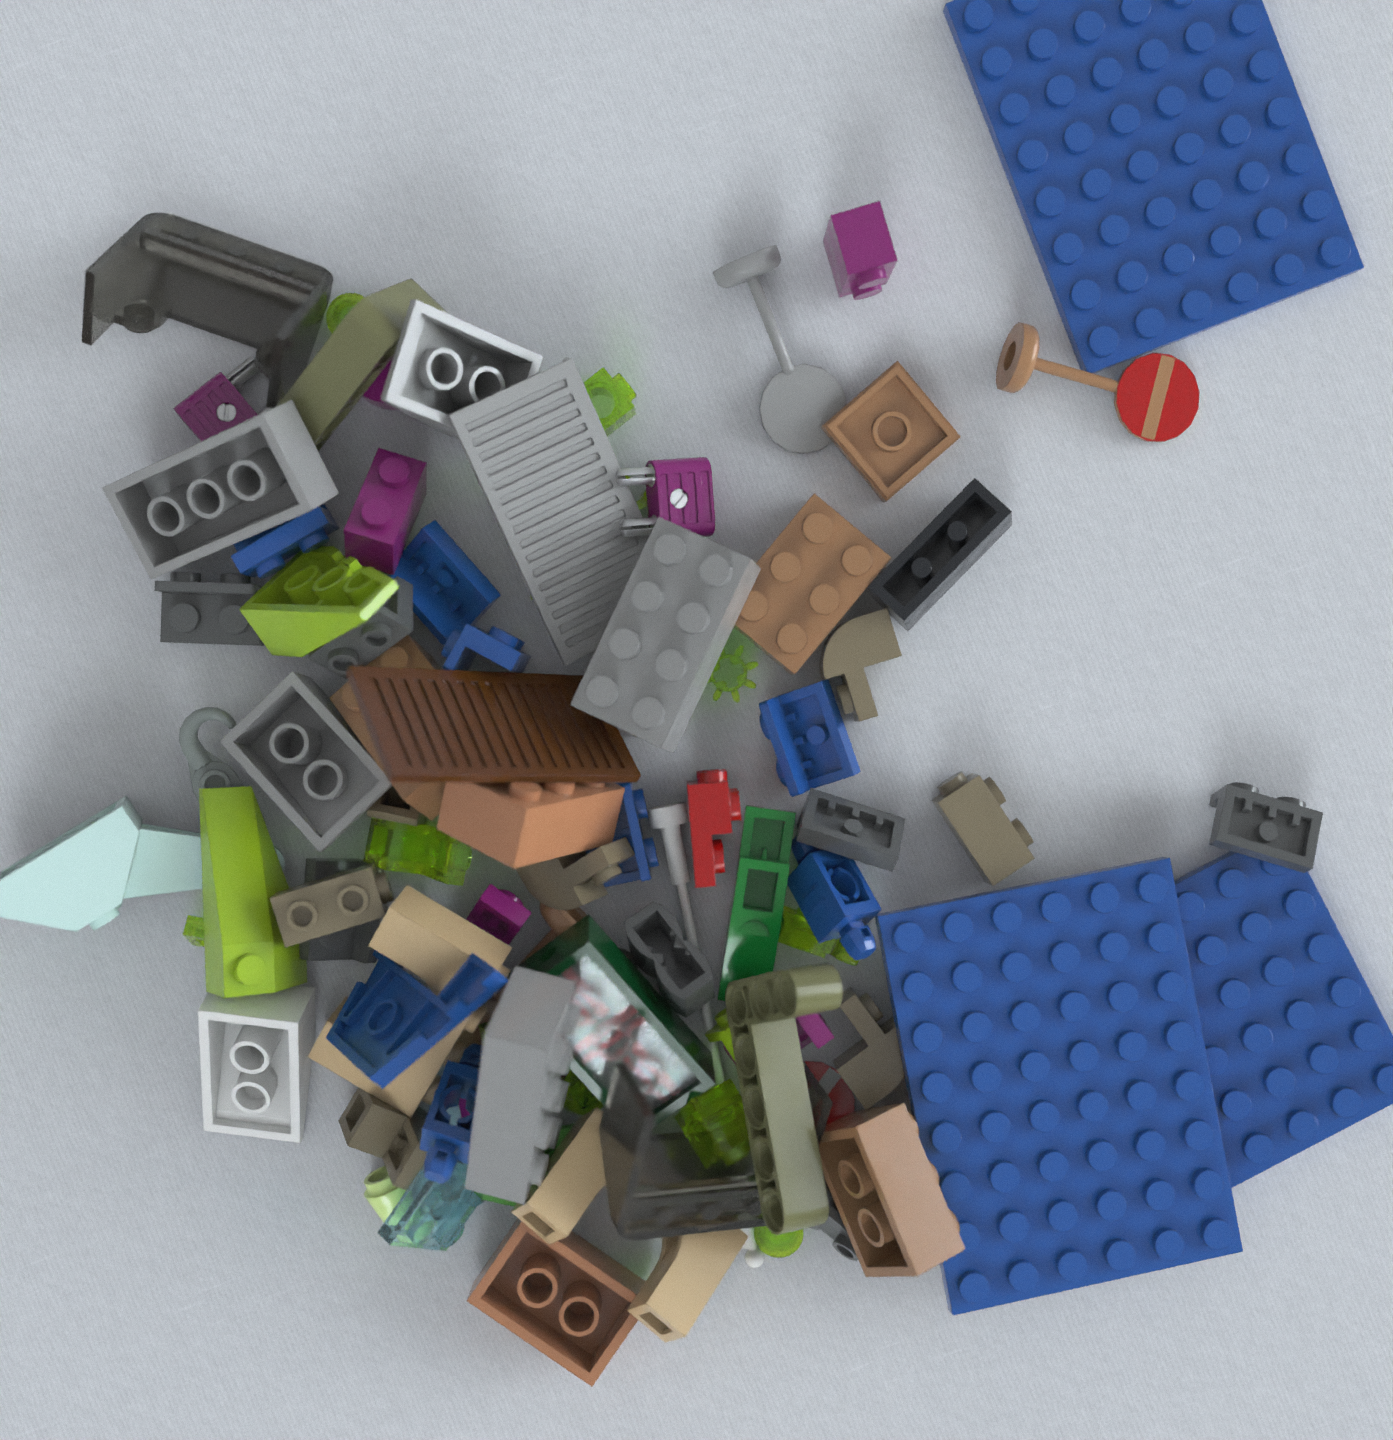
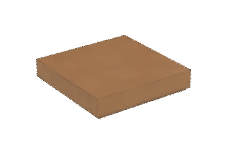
(890, 431)

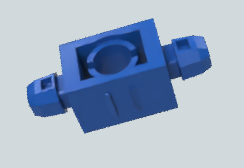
(834, 898)
(440, 1139)

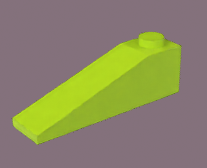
(315, 601)
(238, 879)

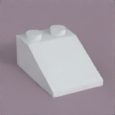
(257, 1062)

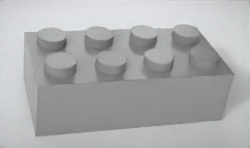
(221, 490)
(666, 634)
(521, 1085)

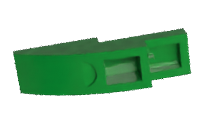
(757, 895)

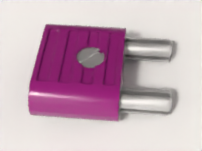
(218, 403)
(675, 491)

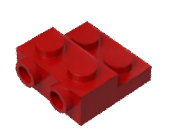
(711, 813)

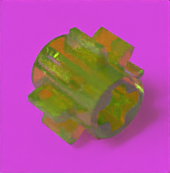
(740, 680)

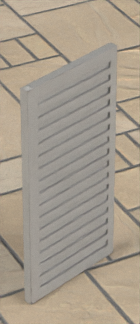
(555, 500)

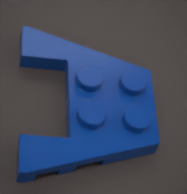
(398, 1019)

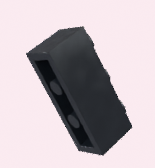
(941, 554)

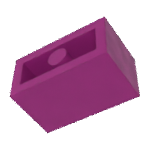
(860, 250)
(385, 510)

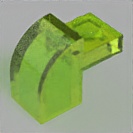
(417, 851)

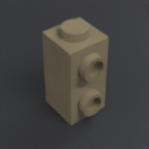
(981, 826)
(331, 904)

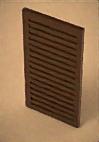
(486, 727)

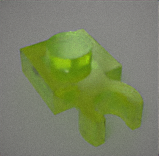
(798, 934)

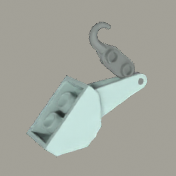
(114, 854)

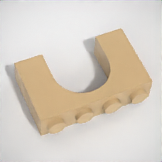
(434, 947)
(688, 1264)

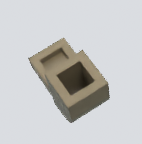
(850, 649)
(577, 877)
(874, 1063)
(387, 1134)

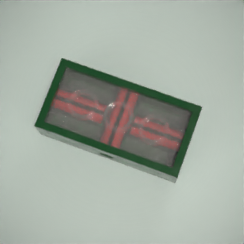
(624, 1022)

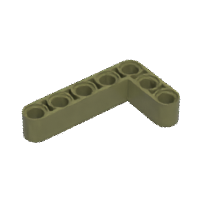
(353, 358)
(776, 1089)

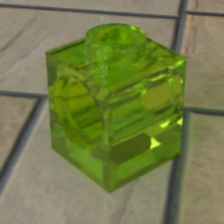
(619, 391)
(716, 1125)

